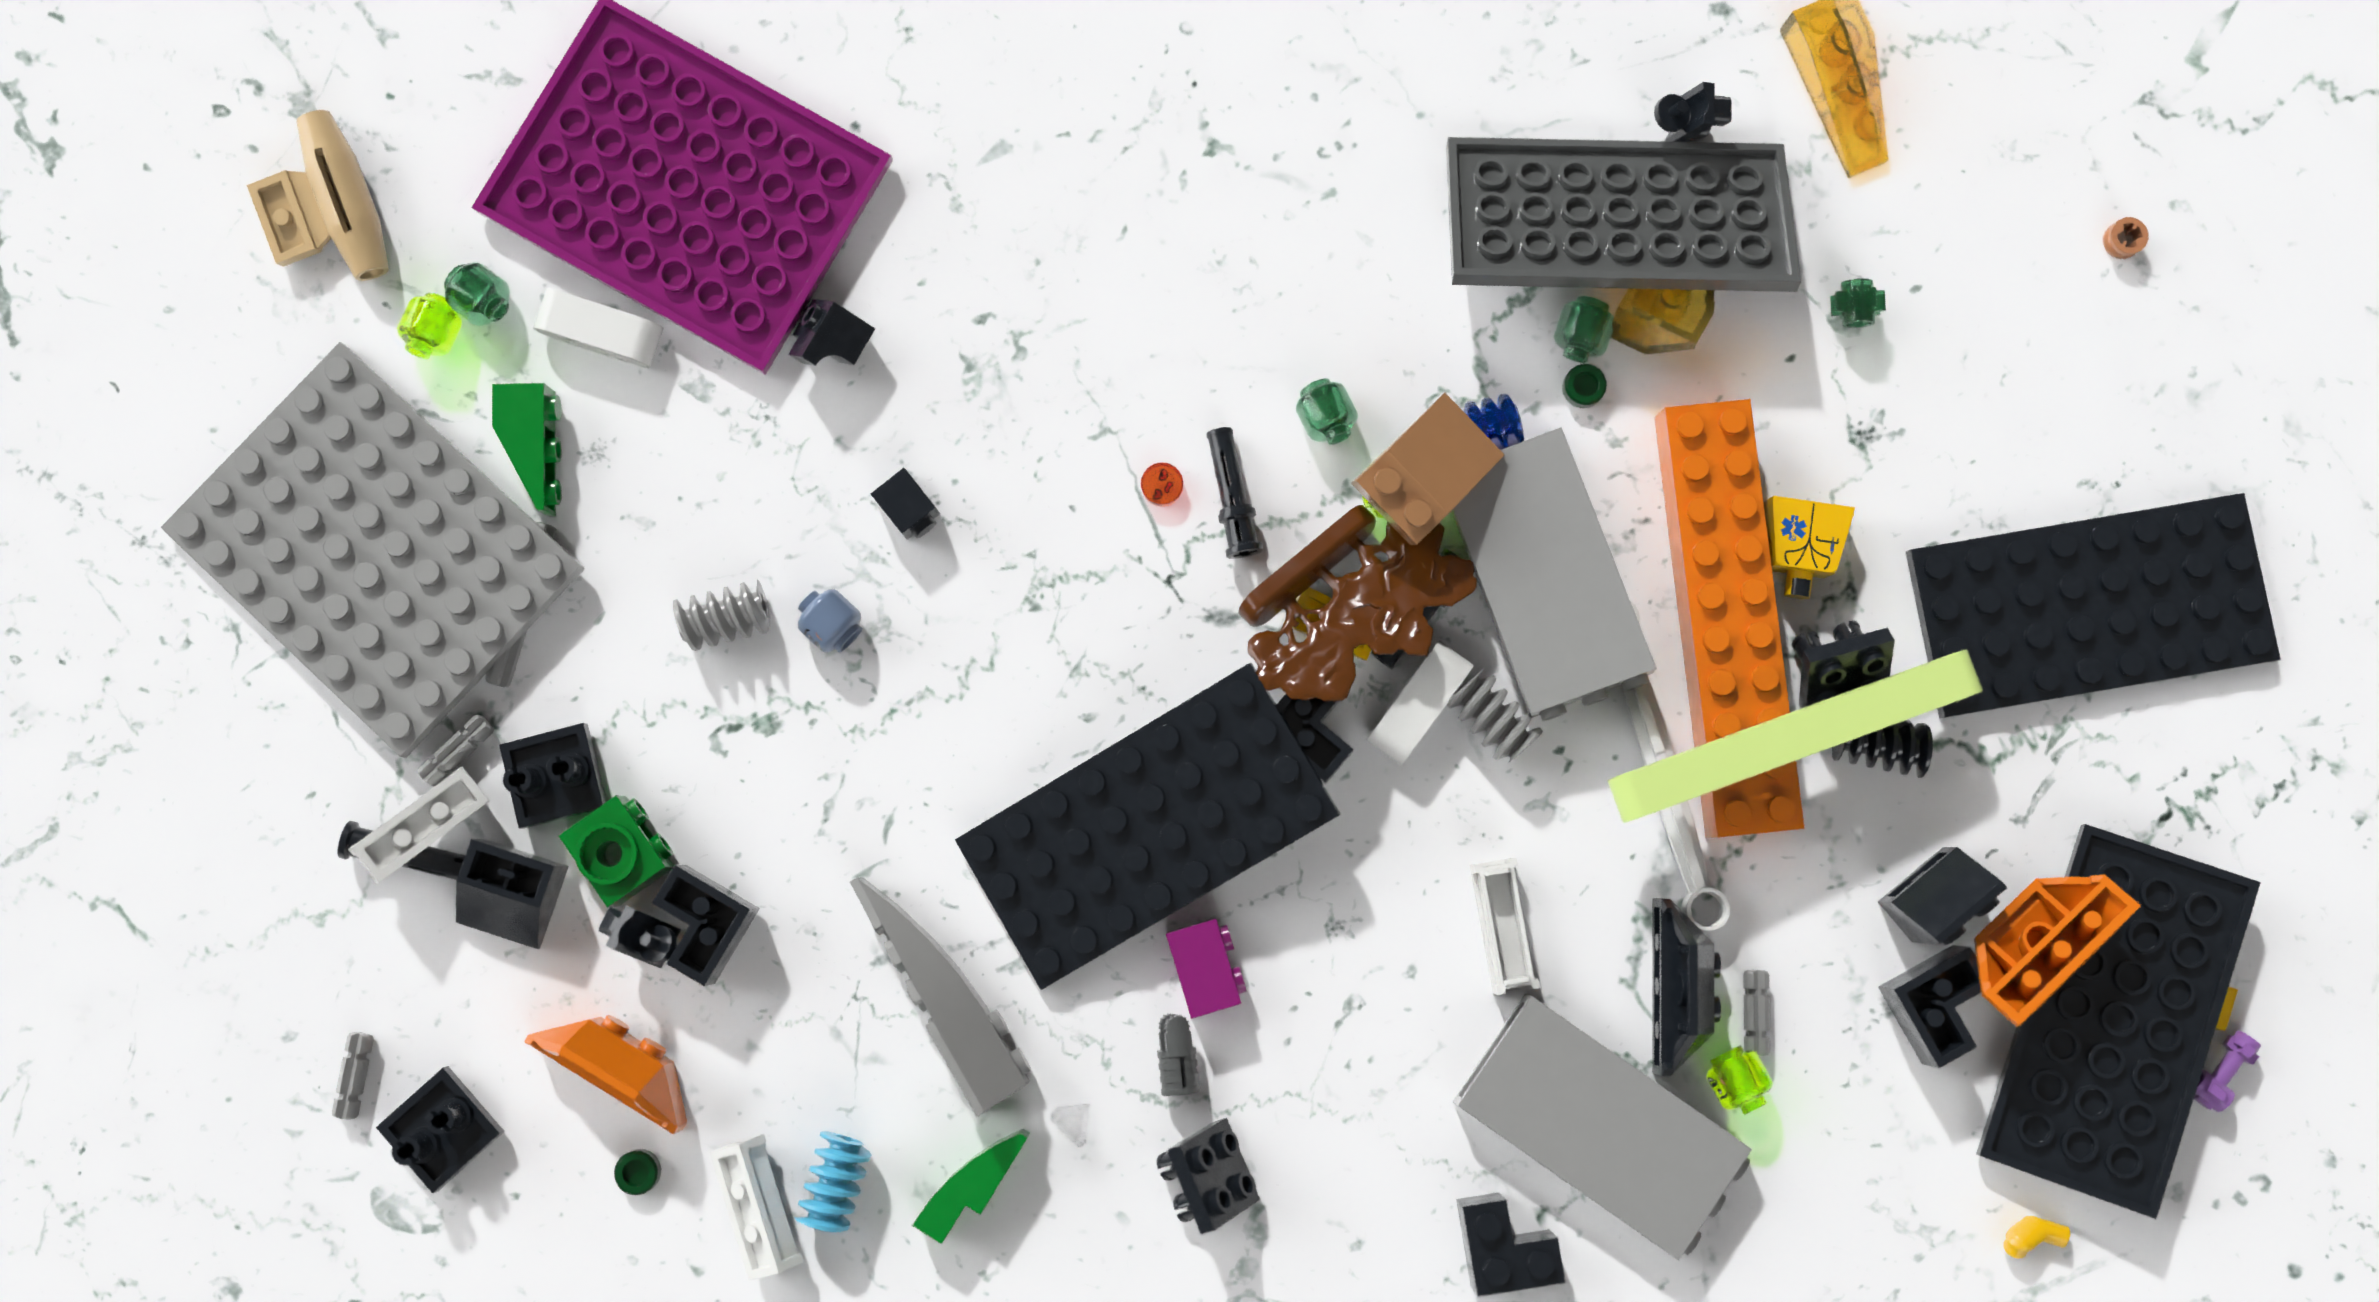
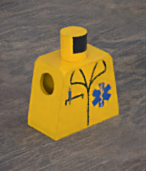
(1805, 540)

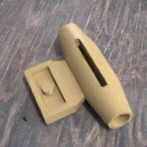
(323, 203)

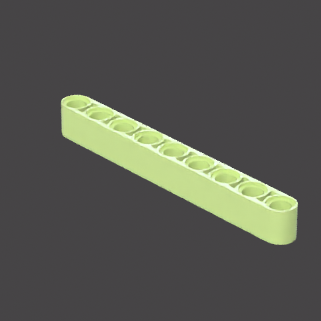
(1794, 736)

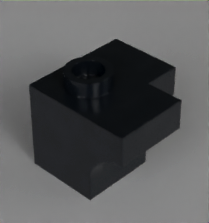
(831, 332)

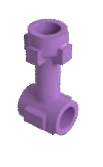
(2212, 1088)

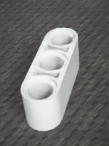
(598, 328)
(1419, 702)

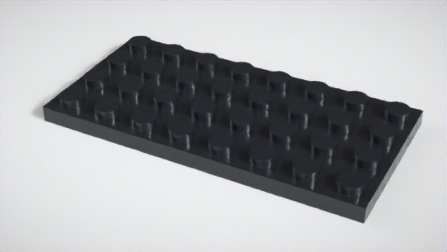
(2097, 602)
(1147, 826)
(2117, 1052)

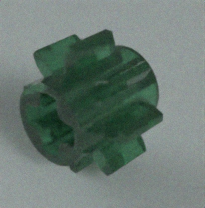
(1858, 303)

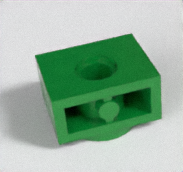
(643, 854)

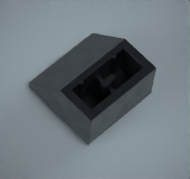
(507, 892)
(1942, 897)

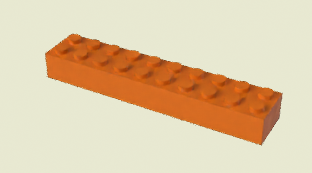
(1726, 602)

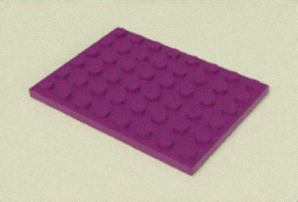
(683, 184)

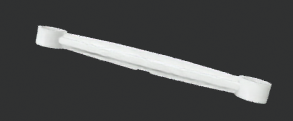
(1678, 818)

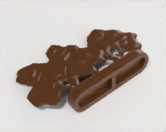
(1368, 607)

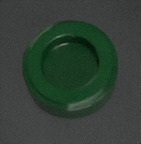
(1584, 386)
(637, 1172)

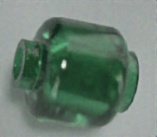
(477, 293)
(1584, 329)
(1326, 411)

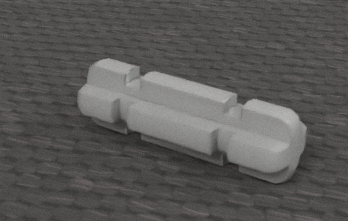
(455, 750)
(1756, 1011)
(352, 1076)

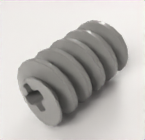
(722, 616)
(1494, 717)

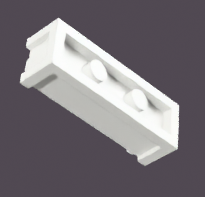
(419, 825)
(1503, 926)
(755, 1208)

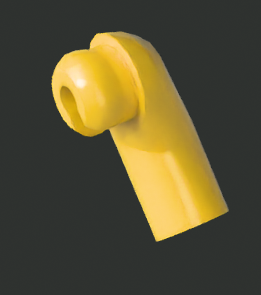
(2031, 1232)

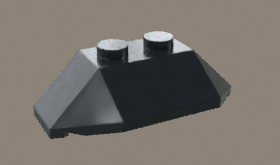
(1681, 987)

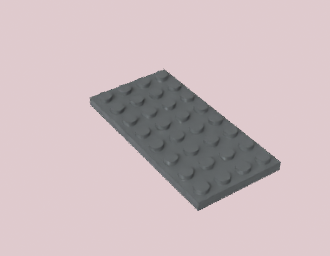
(1620, 214)

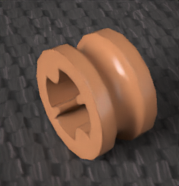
(2131, 225)

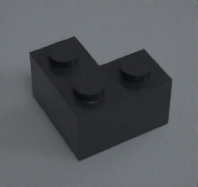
(1322, 746)
(714, 918)
(1926, 1003)
(1502, 1260)

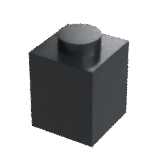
(906, 505)

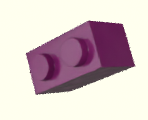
(1205, 967)

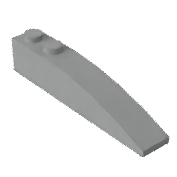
(960, 1021)

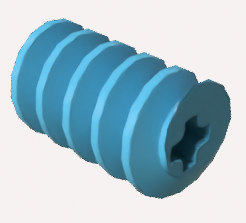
(834, 1183)

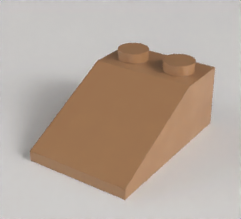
(1428, 470)

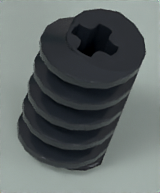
(1893, 743)

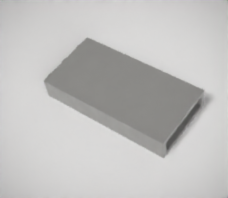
(1551, 579)
(1603, 1127)

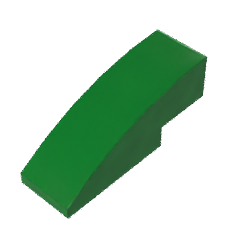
(969, 1186)

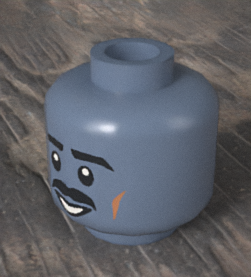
(829, 620)

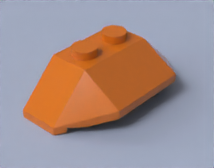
(2046, 940)
(619, 1066)

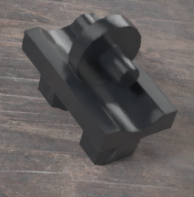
(1692, 113)
(639, 935)

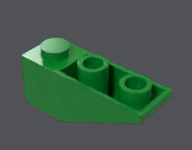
(526, 426)

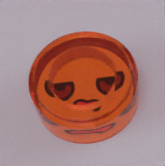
(1162, 484)

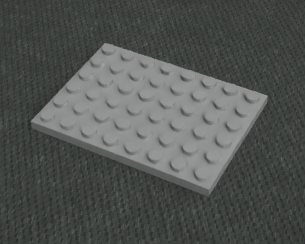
(372, 549)

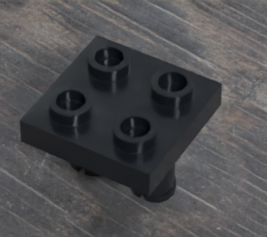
(1843, 664)
(552, 775)
(439, 1130)
(1210, 1175)

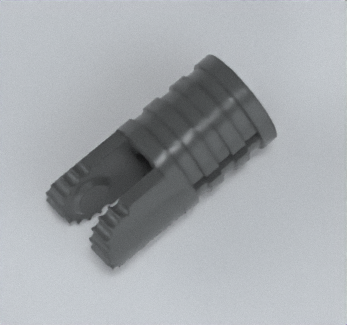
(1177, 1057)

